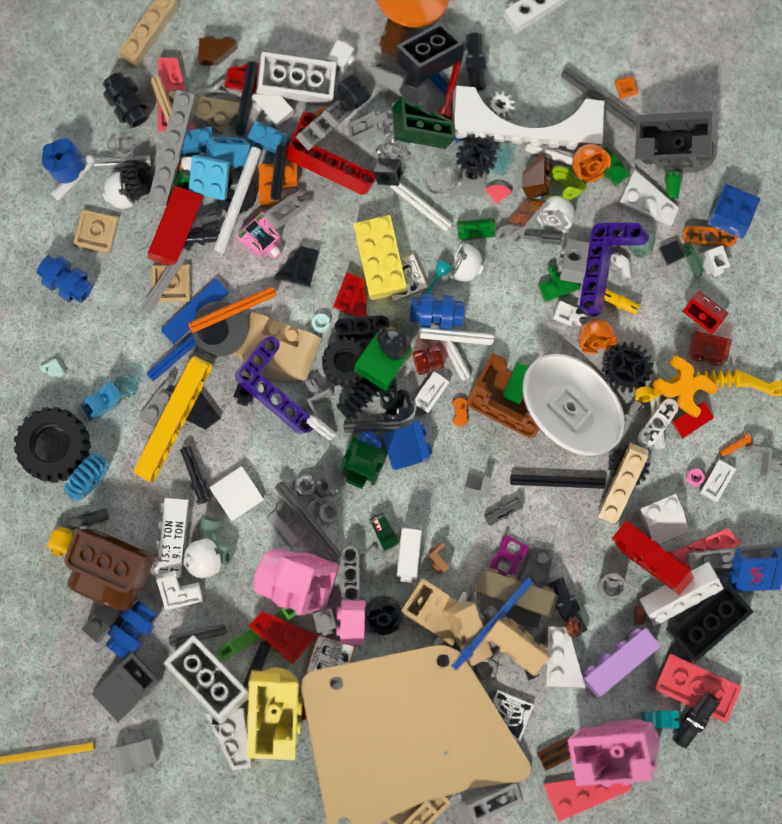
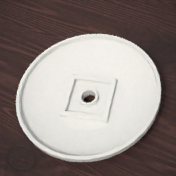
(564, 382)

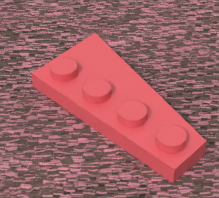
(171, 77)
(571, 799)

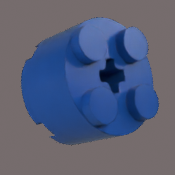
(63, 160)

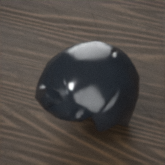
(393, 342)
(402, 410)

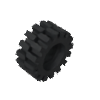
(137, 179)

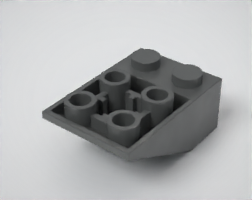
(126, 686)

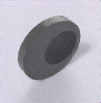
(224, 336)

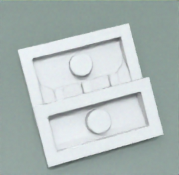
(236, 493)

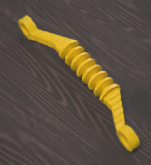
(739, 379)

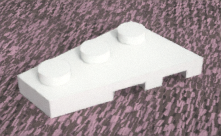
(648, 200)
(233, 739)

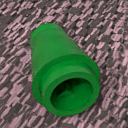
(673, 184)

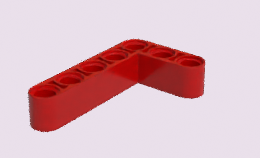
(326, 163)

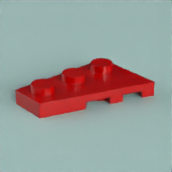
(283, 636)

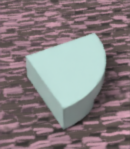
(53, 368)

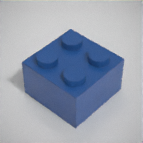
(734, 211)

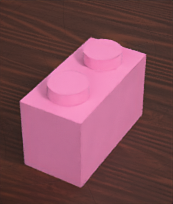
(352, 622)

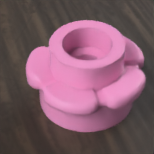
(695, 472)

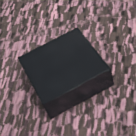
(671, 252)

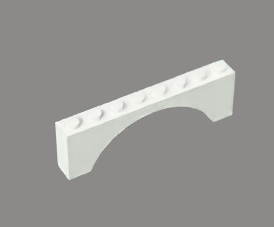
(475, 119)

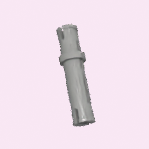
(100, 163)
(629, 419)

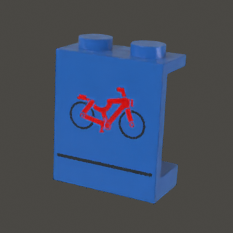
(756, 573)

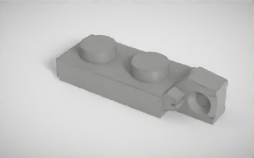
(368, 125)

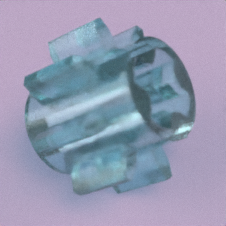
(127, 385)

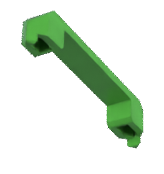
(250, 636)

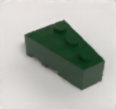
(421, 127)

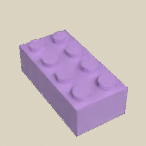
(620, 662)

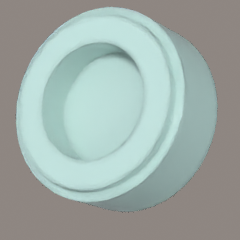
(321, 322)

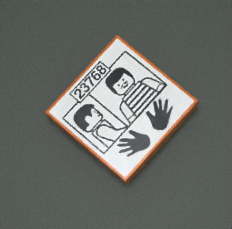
(329, 653)

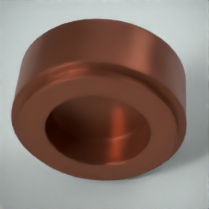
(639, 615)

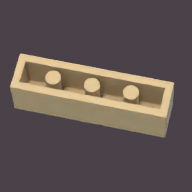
(148, 31)
(623, 483)

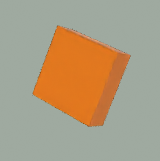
(626, 87)

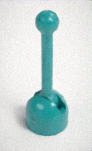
(442, 269)

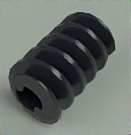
(357, 400)

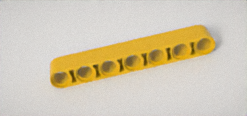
(173, 419)

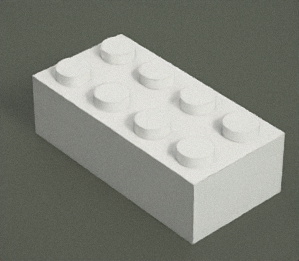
(296, 78)

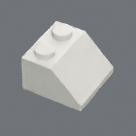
(664, 519)

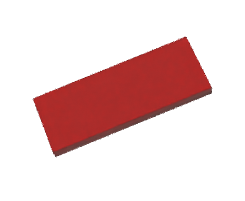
(174, 226)

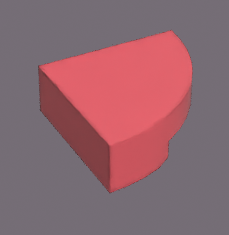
(498, 192)

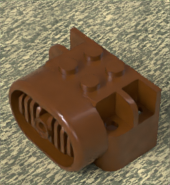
(107, 568)

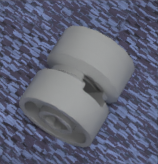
(611, 586)

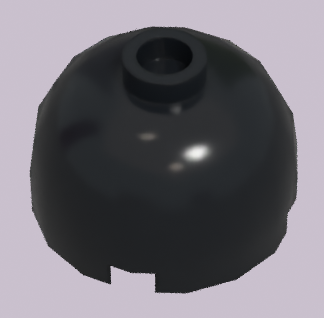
(383, 615)

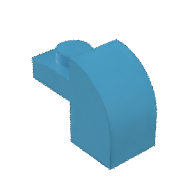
(101, 402)

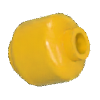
(59, 541)

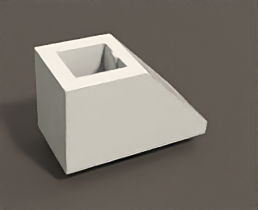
(274, 108)

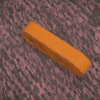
(696, 230)

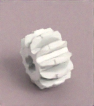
(504, 101)

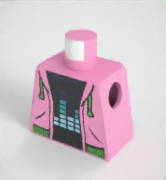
(260, 238)

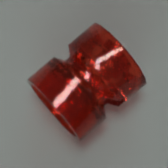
(421, 360)

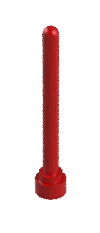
(445, 110)

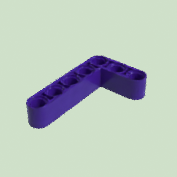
(602, 260)
(269, 389)

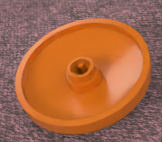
(413, 12)

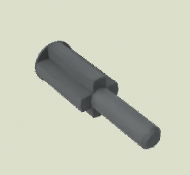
(548, 238)

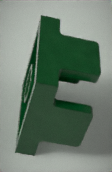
(363, 463)

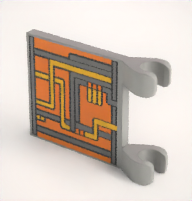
(522, 218)

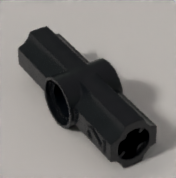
(476, 61)
(566, 602)
(696, 720)

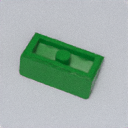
(514, 388)

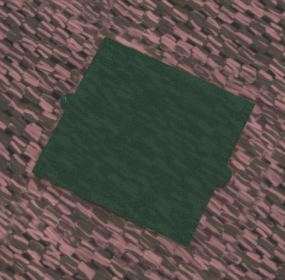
(692, 260)

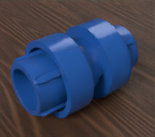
(71, 283)
(445, 312)
(120, 640)

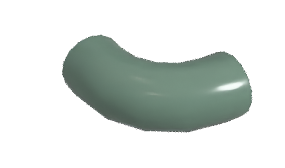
(210, 529)

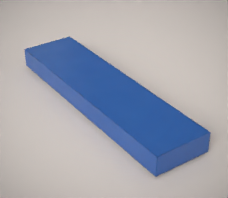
(179, 324)

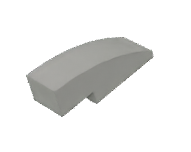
(399, 81)

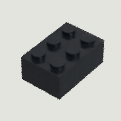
(429, 52)

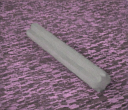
(163, 283)

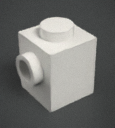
(342, 55)

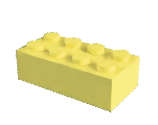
(380, 257)

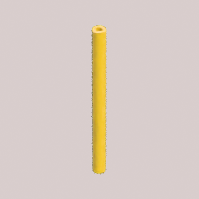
(46, 753)

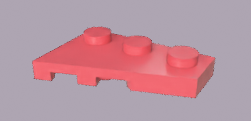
(720, 540)

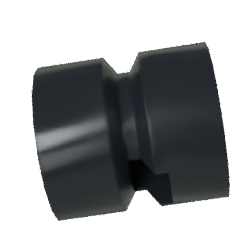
(352, 90)

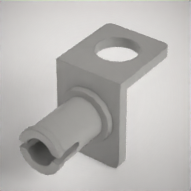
(317, 395)
(767, 460)

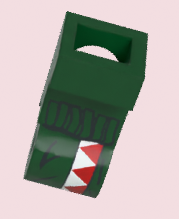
(384, 532)

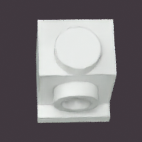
(715, 261)

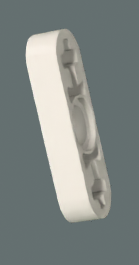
(654, 437)

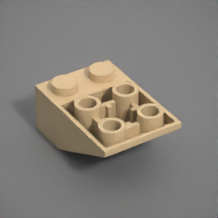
(427, 609)

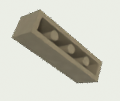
(502, 588)

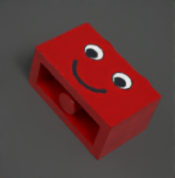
(705, 312)

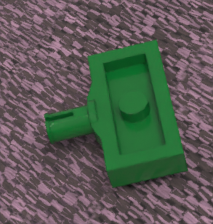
(617, 172)
(555, 287)

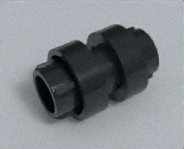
(129, 106)

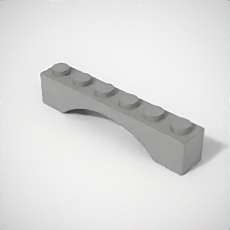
(178, 124)

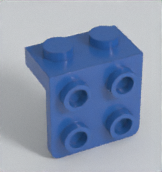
(407, 446)

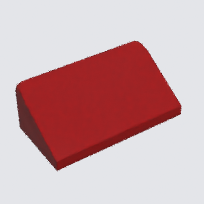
(687, 424)

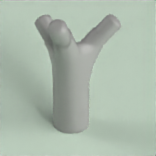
(215, 88)

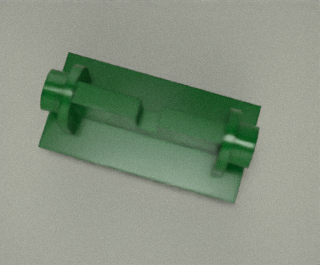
(476, 229)

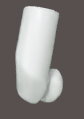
(623, 263)

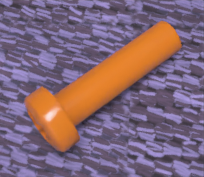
(736, 445)

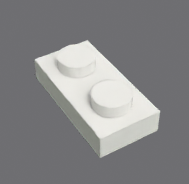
(431, 392)
(717, 481)

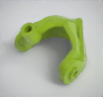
(567, 177)

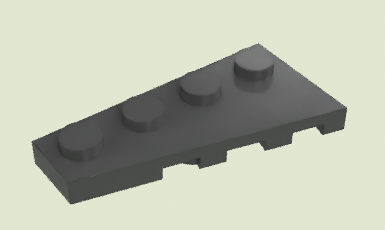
(537, 571)

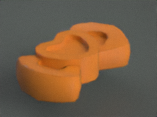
(460, 411)

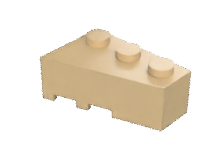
(465, 626)
(519, 646)

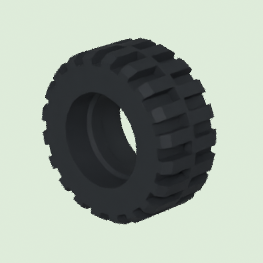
(31, 430)

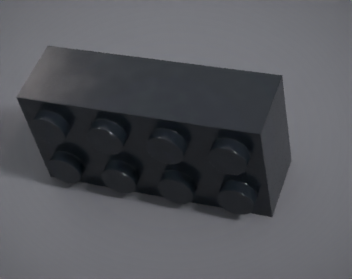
(709, 623)

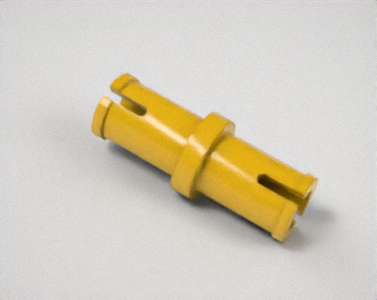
(621, 302)

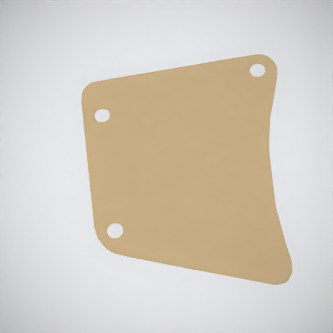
(388, 730)

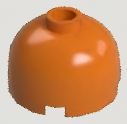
(590, 162)
(596, 335)

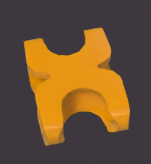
(685, 386)

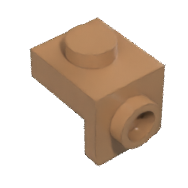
(438, 563)

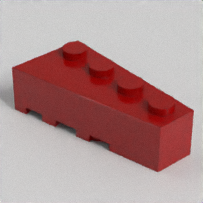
(653, 558)

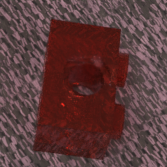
(720, 346)

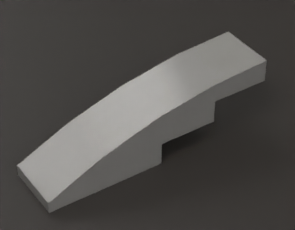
(324, 123)

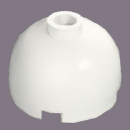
(116, 194)
(558, 214)
(467, 263)
(202, 559)

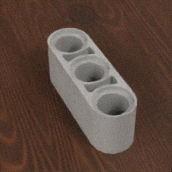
(353, 564)

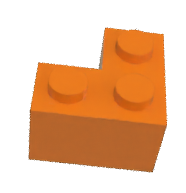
(290, 180)

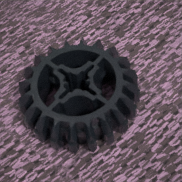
(612, 374)

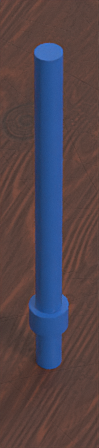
(467, 652)

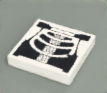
(513, 712)

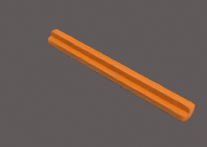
(232, 309)

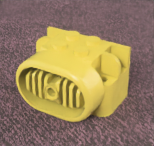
(273, 714)

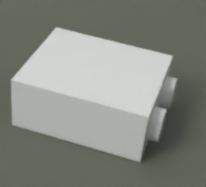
(408, 554)

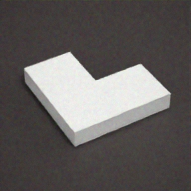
(175, 595)

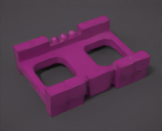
(514, 559)

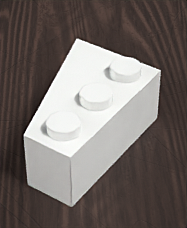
(563, 667)

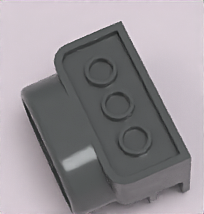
(677, 140)

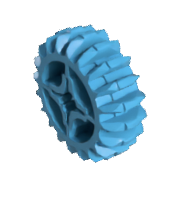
(86, 476)

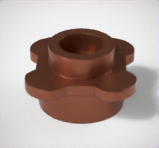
(573, 627)

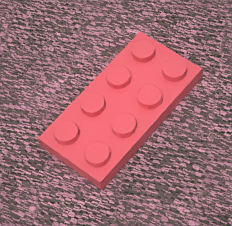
(689, 682)

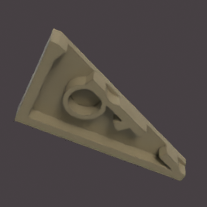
(213, 111)

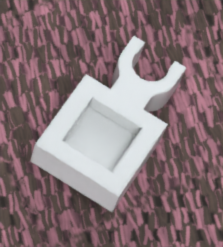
(567, 314)

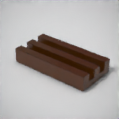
(543, 760)

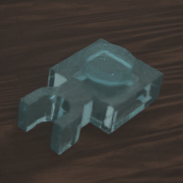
(503, 161)

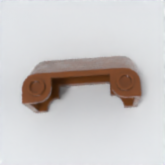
(488, 399)

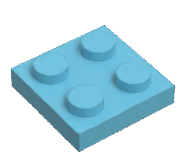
(209, 177)

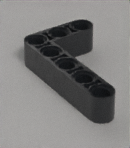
(370, 323)

